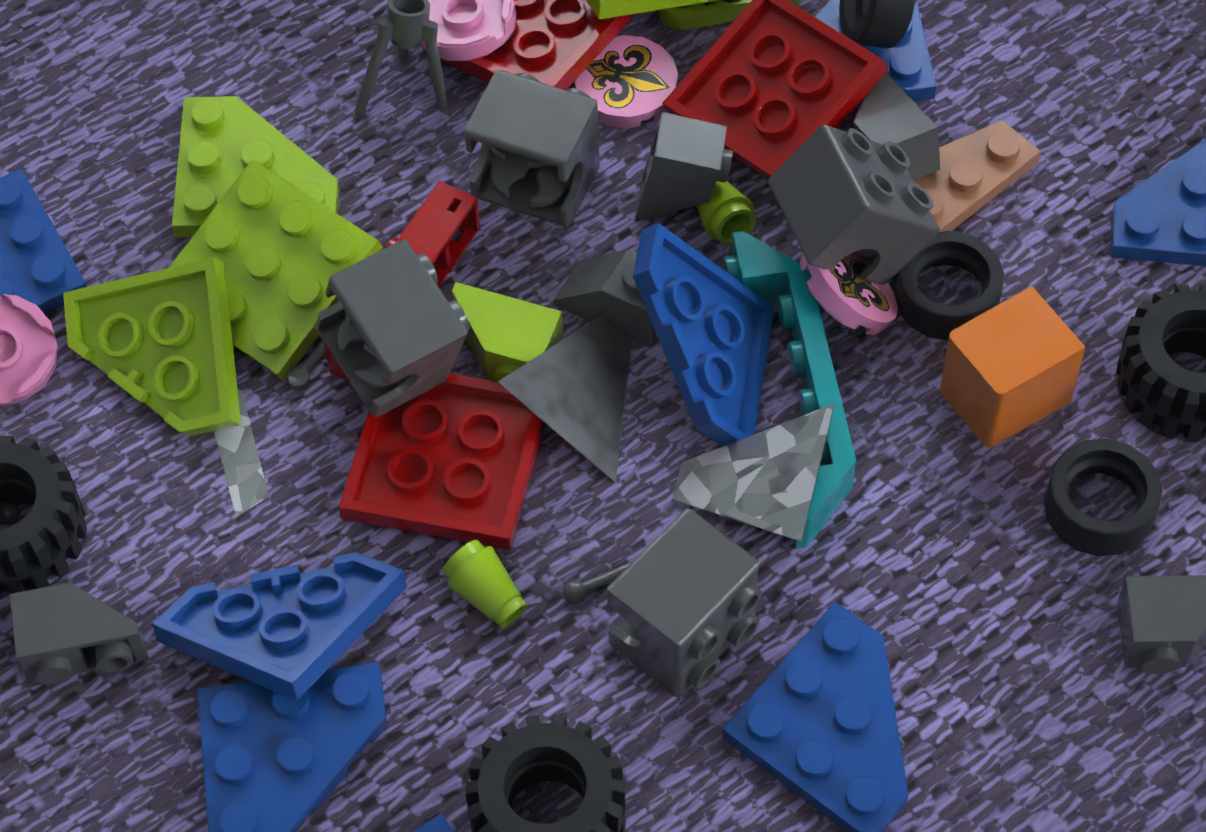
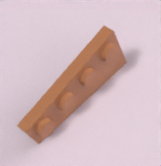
(976, 172)

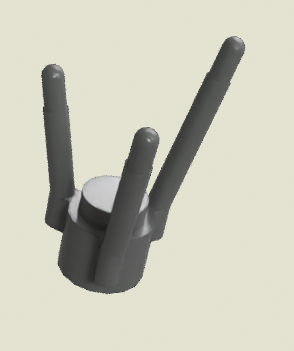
(406, 27)

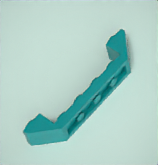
(783, 282)

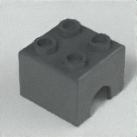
(534, 147)
(854, 199)
(392, 327)
(685, 603)

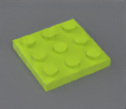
(276, 263)

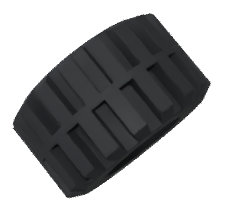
(1147, 374)
(51, 528)
(546, 754)

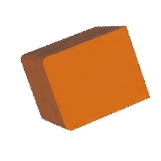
(1010, 367)

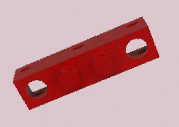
(432, 233)

